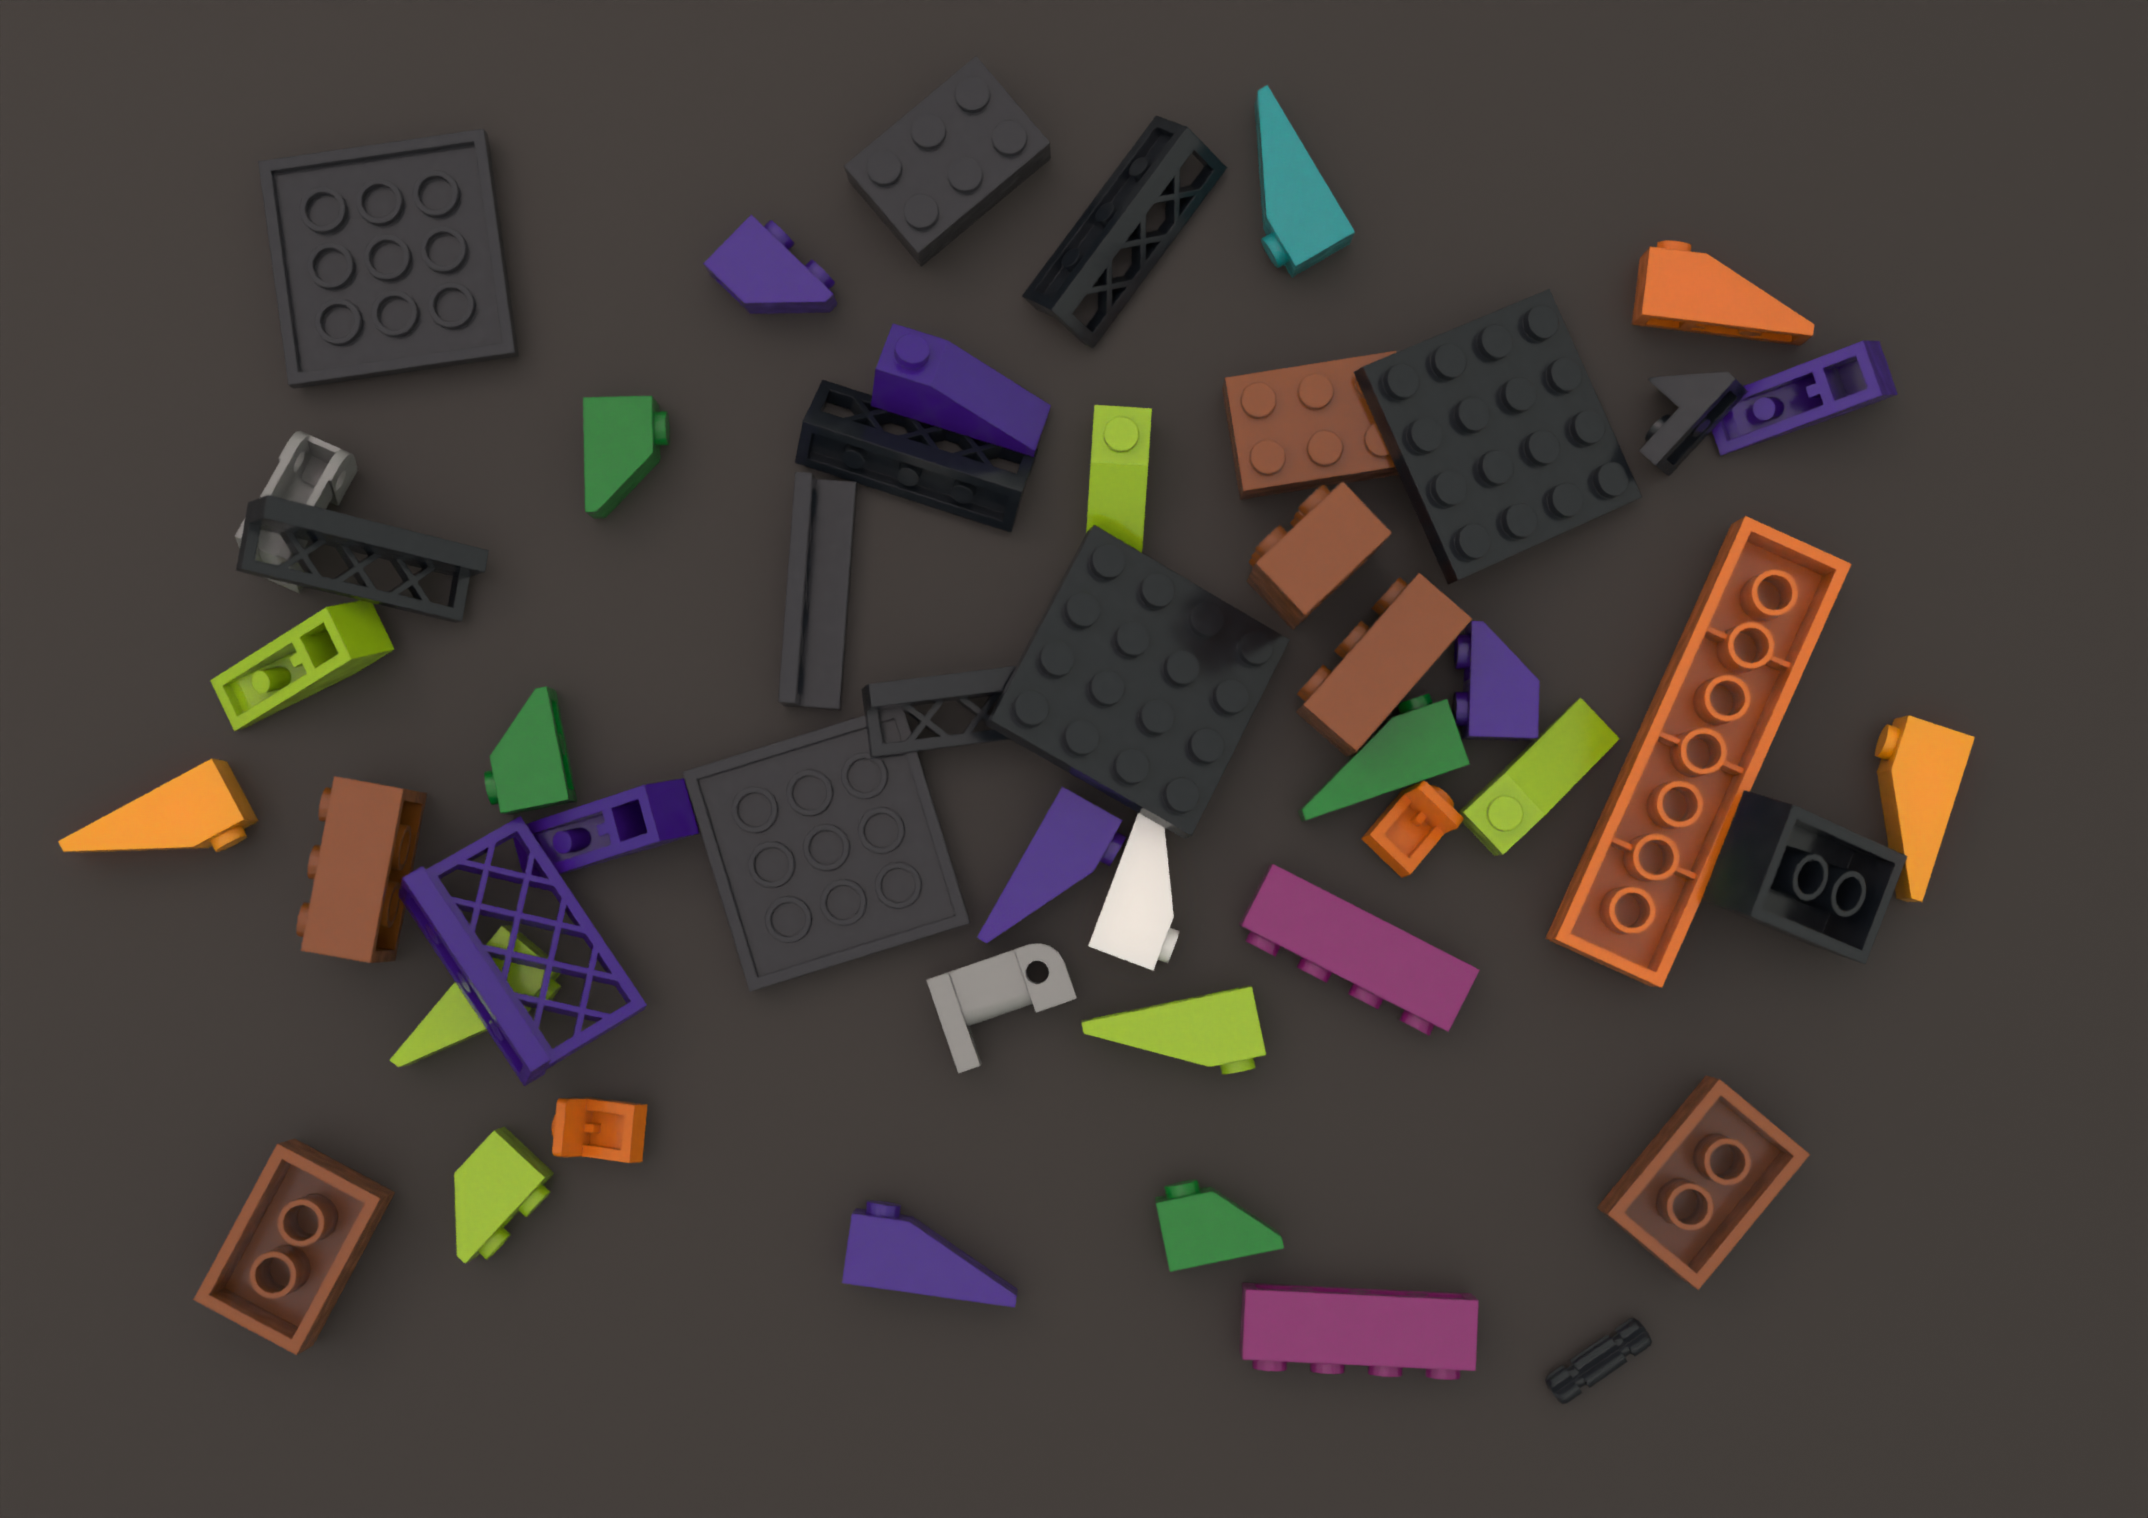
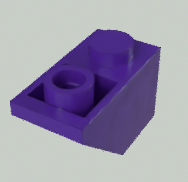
(766, 276)
(1498, 689)

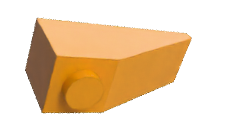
(1917, 791)
(186, 813)

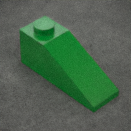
(1400, 753)

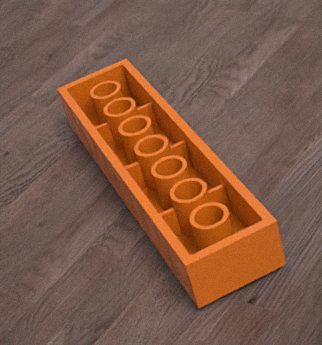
(1698, 751)

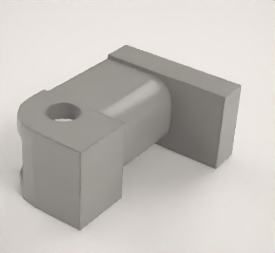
(307, 474)
(994, 989)

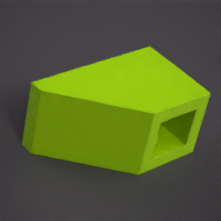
(492, 1189)

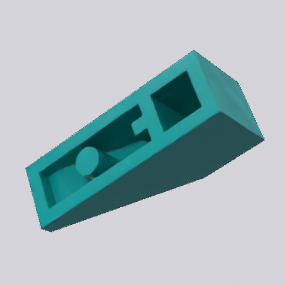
(1297, 205)

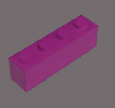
(1358, 948)
(1358, 1328)

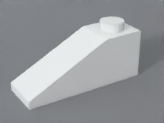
(1139, 901)

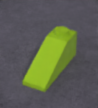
(1119, 472)
(302, 662)
(1538, 778)
(453, 1017)
(1200, 1029)

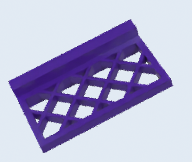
(479, 976)

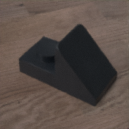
(1702, 404)

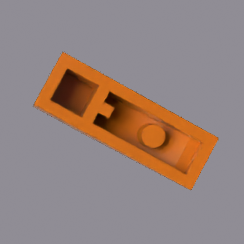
(1706, 297)

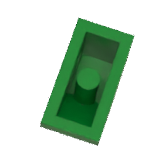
(619, 447)
(532, 759)
(1209, 1228)

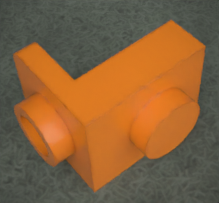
(1412, 826)
(599, 1129)

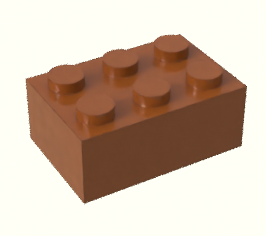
(1303, 428)
(1324, 548)
(1380, 662)
(359, 870)
(1703, 1181)
(294, 1246)

